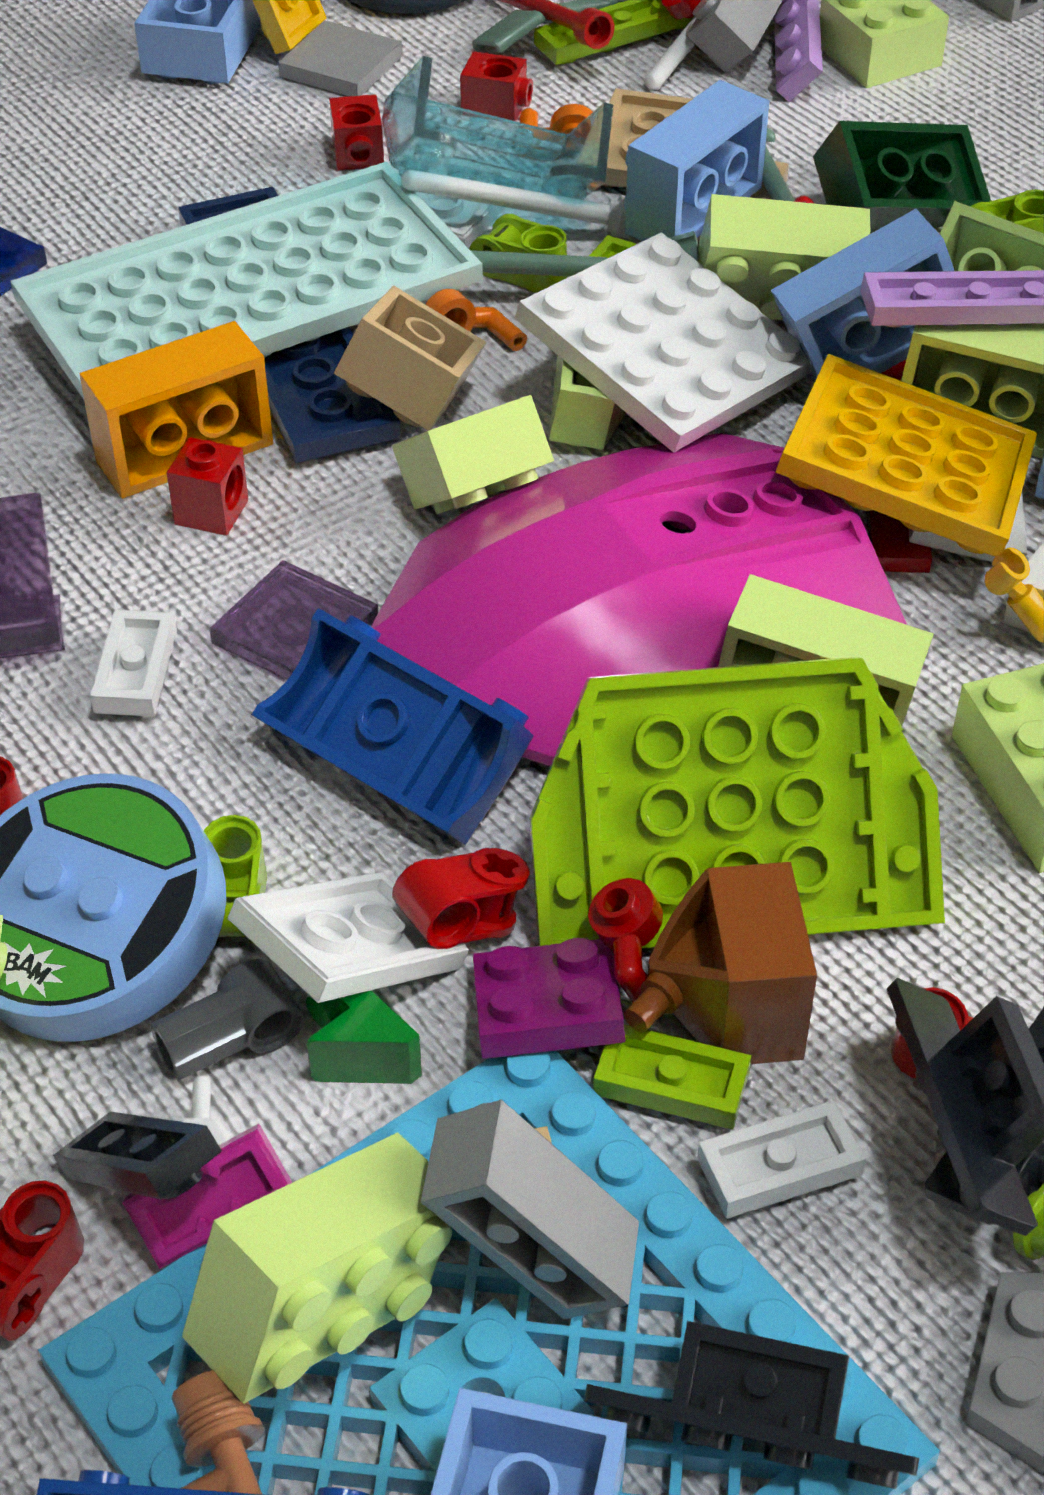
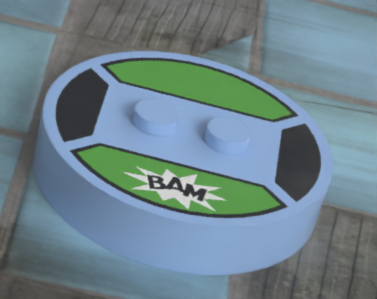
(102, 905)

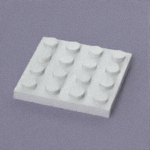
(665, 340)

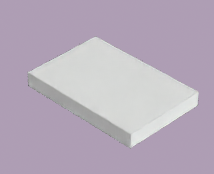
(341, 936)

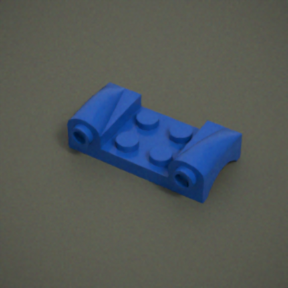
(397, 726)

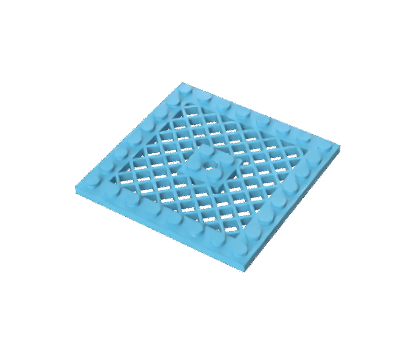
(114, 1355)

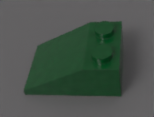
(900, 169)

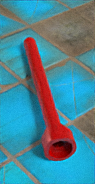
(590, 26)

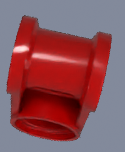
(462, 896)
(38, 1263)

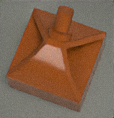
(735, 965)

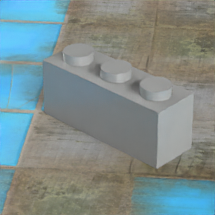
(531, 1210)

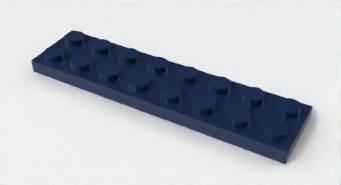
(305, 396)

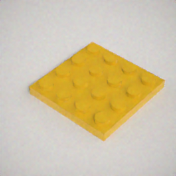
(910, 456)

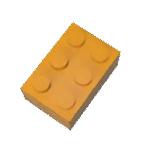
(160, 397)

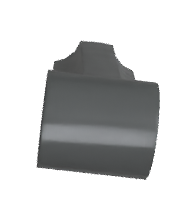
(246, 1011)

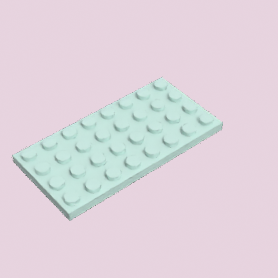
(274, 267)

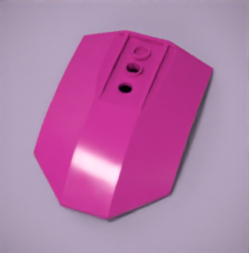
(591, 584)

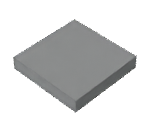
(340, 59)

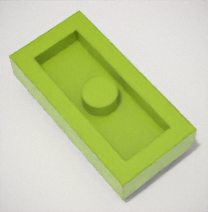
(674, 1076)

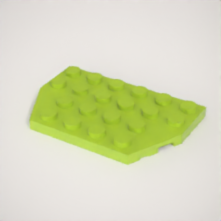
(737, 773)

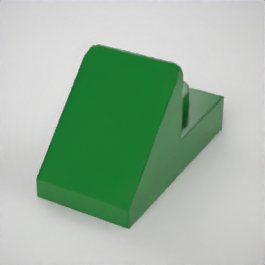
(362, 1042)

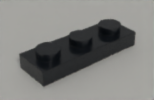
(139, 1155)

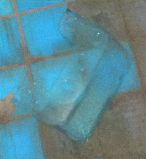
(490, 148)

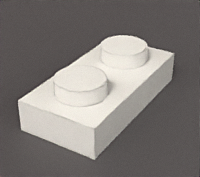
(133, 663)
(780, 1158)

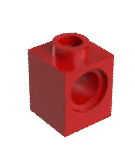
(495, 85)
(356, 132)
(208, 486)

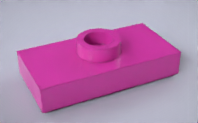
(231, 1180)

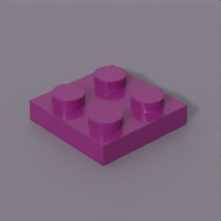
(547, 998)

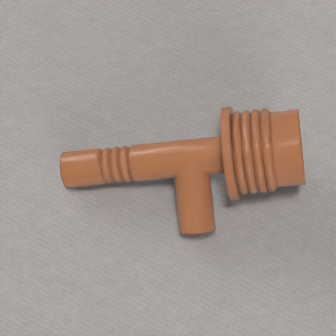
(217, 1432)

